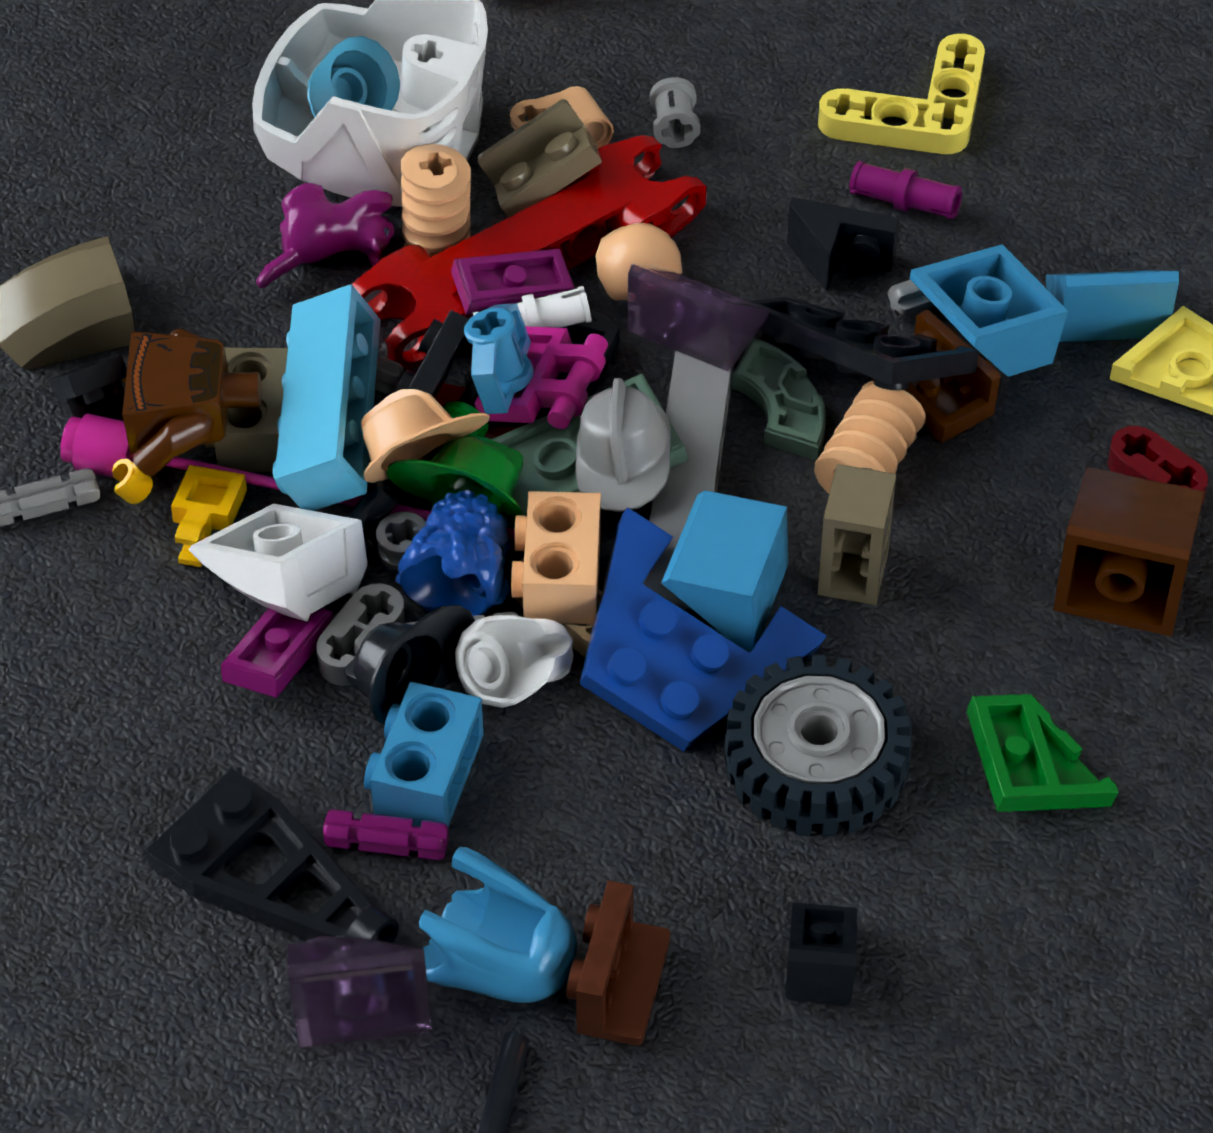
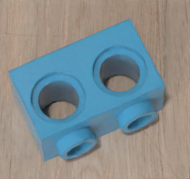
(427, 740)

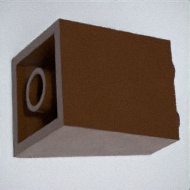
(1127, 551)

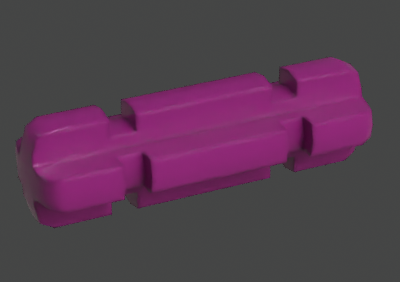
(386, 834)

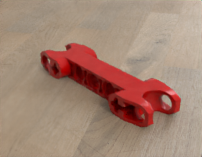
(571, 220)

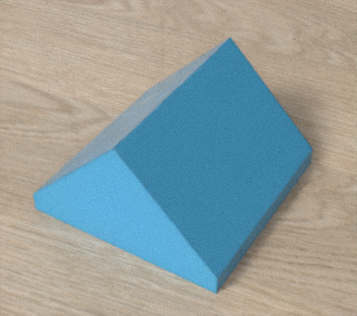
(1114, 303)
(731, 563)

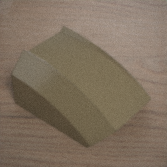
(65, 307)

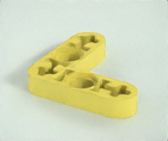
(923, 116)

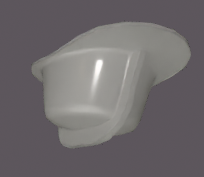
(623, 448)

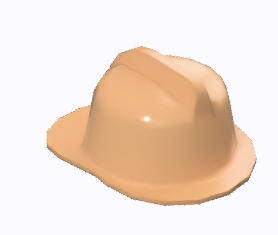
(410, 427)

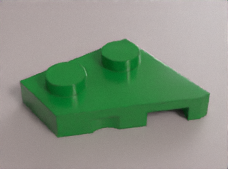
(1031, 759)

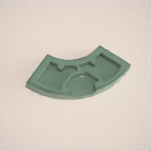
(785, 396)

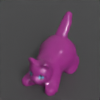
(320, 228)

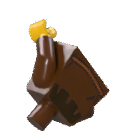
(174, 402)

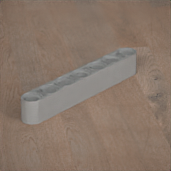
(699, 415)

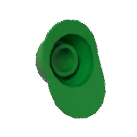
(463, 465)

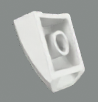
(288, 558)

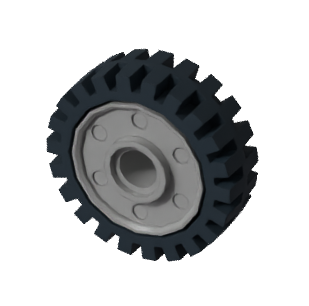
(857, 755)

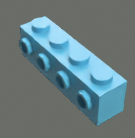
(325, 397)

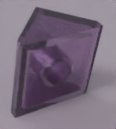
(691, 316)

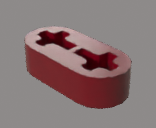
(1161, 460)

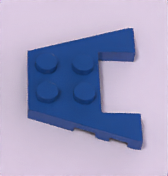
(662, 660)

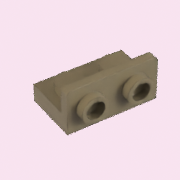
(540, 158)

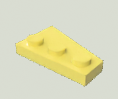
(1173, 362)

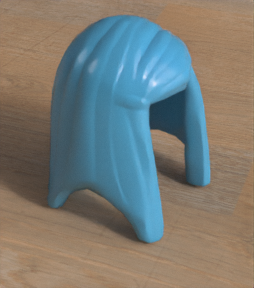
(498, 937)

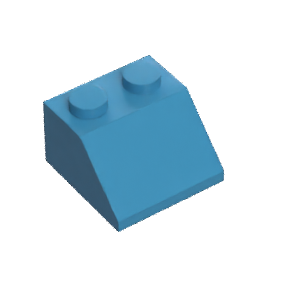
(996, 307)

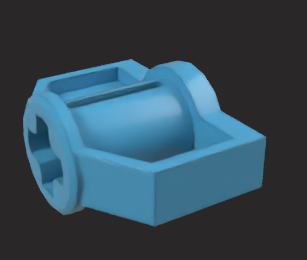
(499, 355)

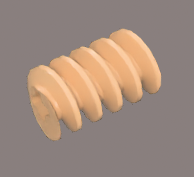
(435, 197)
(872, 433)

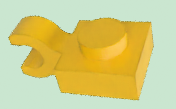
(203, 503)

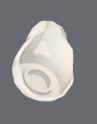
(511, 657)

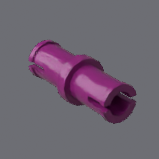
(906, 190)

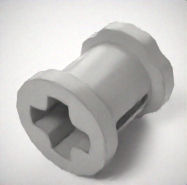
(685, 99)

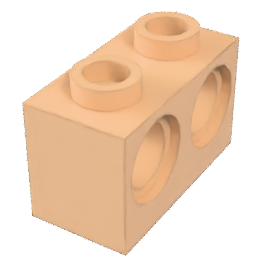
(559, 556)

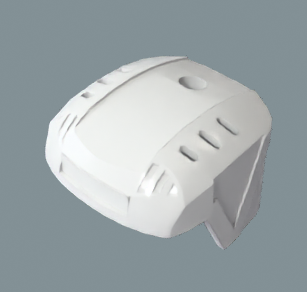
(360, 146)

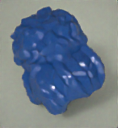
(458, 556)

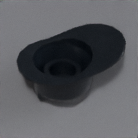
(407, 653)

